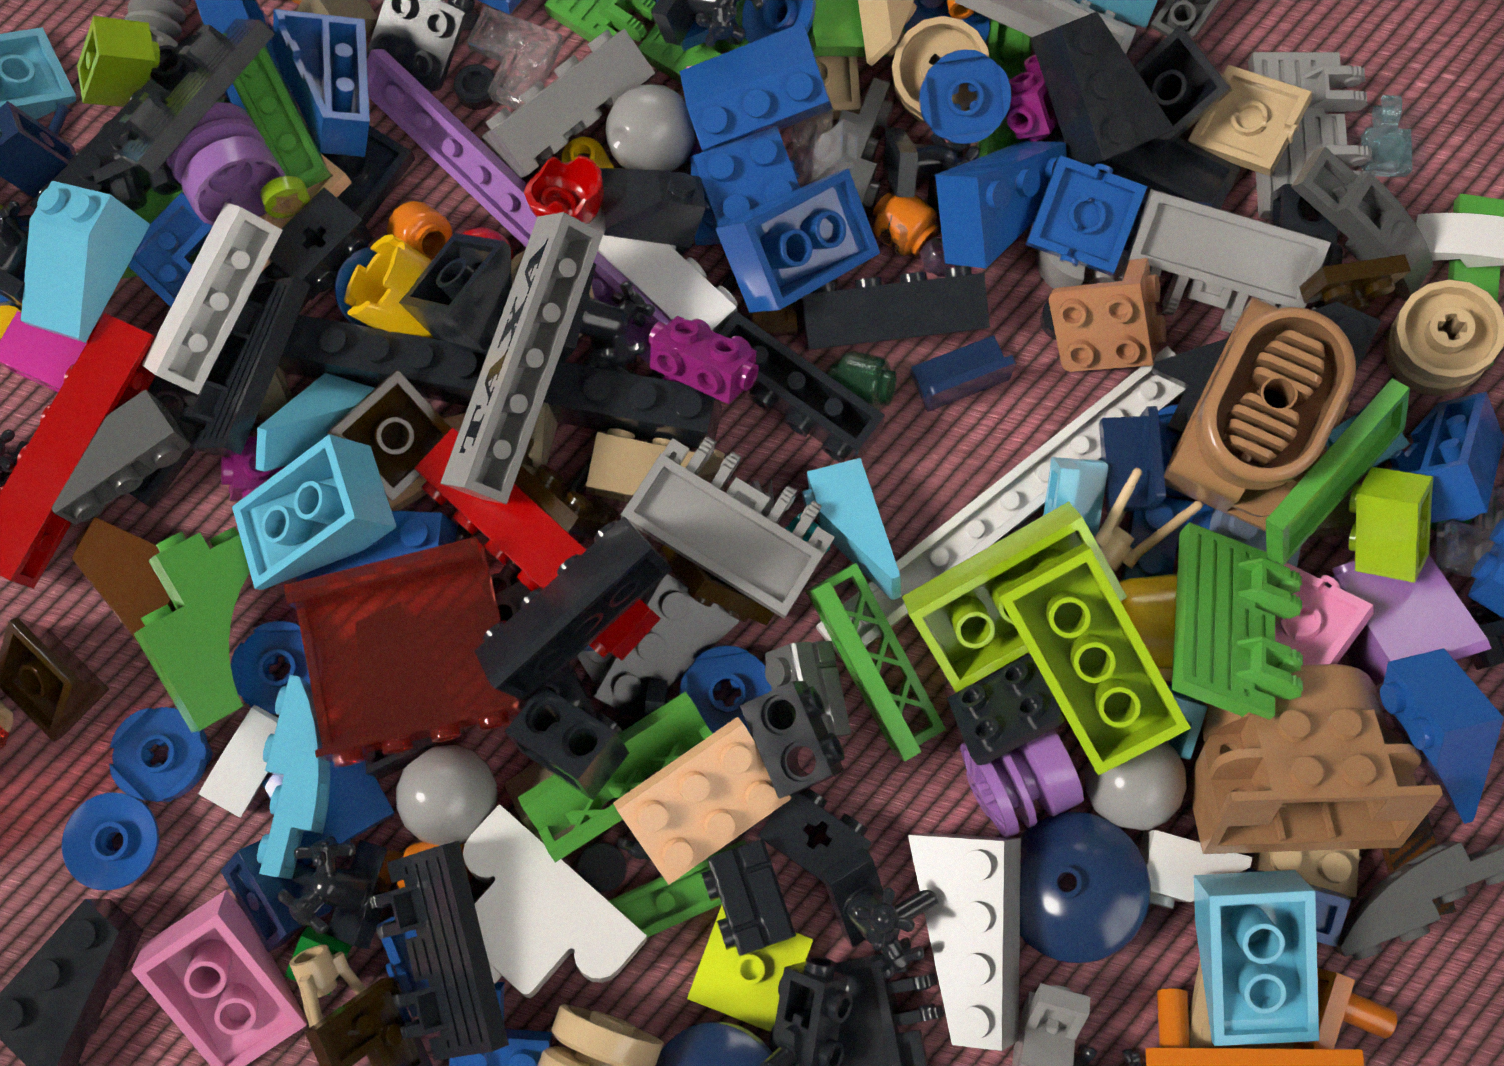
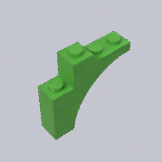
(193, 642)

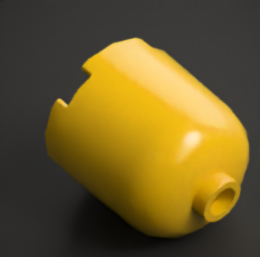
(380, 286)
(1152, 611)

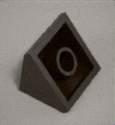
(398, 429)
(46, 678)

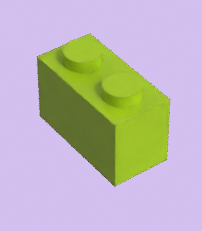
(116, 60)
(1391, 523)

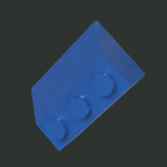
(755, 88)

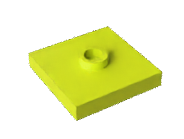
(745, 984)

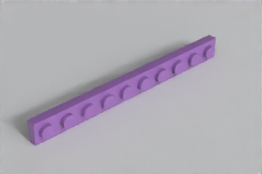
(479, 170)

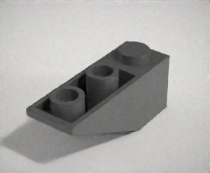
(121, 454)

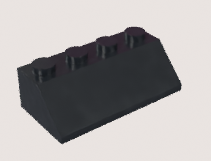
(570, 610)

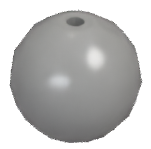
(650, 129)
(1140, 790)
(446, 794)

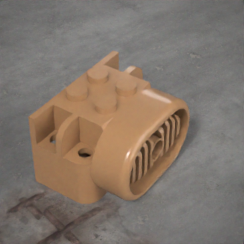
(1236, 445)
(1310, 775)

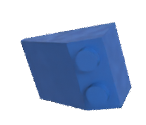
(798, 242)
(1446, 721)

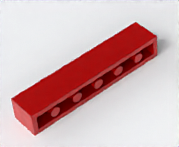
(97, 384)
(530, 540)

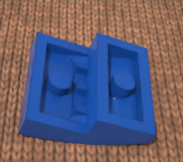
(353, 805)

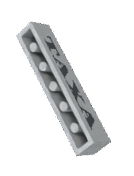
(522, 358)

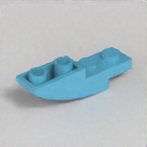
(304, 793)

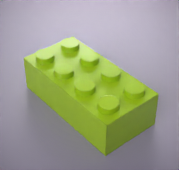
(962, 610)
(1093, 658)

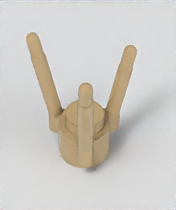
(1116, 542)
(316, 977)

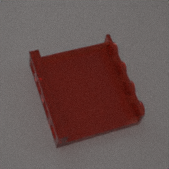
(397, 649)

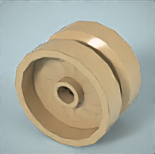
(922, 49)
(1444, 337)
(599, 1041)

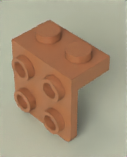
(1109, 321)

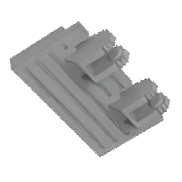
(1039, 16)
(1316, 129)
(1223, 255)
(727, 529)

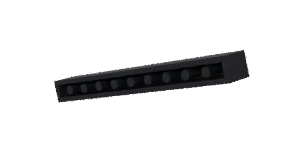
(450, 373)

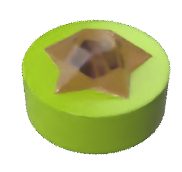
(284, 196)

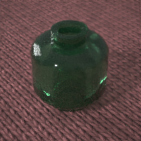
(867, 377)

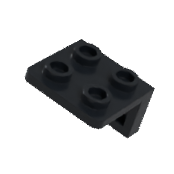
(423, 35)
(1005, 710)

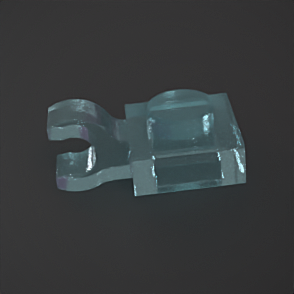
(1389, 145)

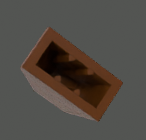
(121, 572)

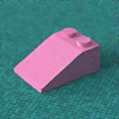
(220, 984)

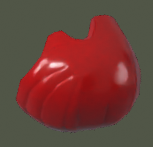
(566, 188)

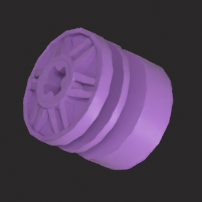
(224, 163)
(1028, 773)

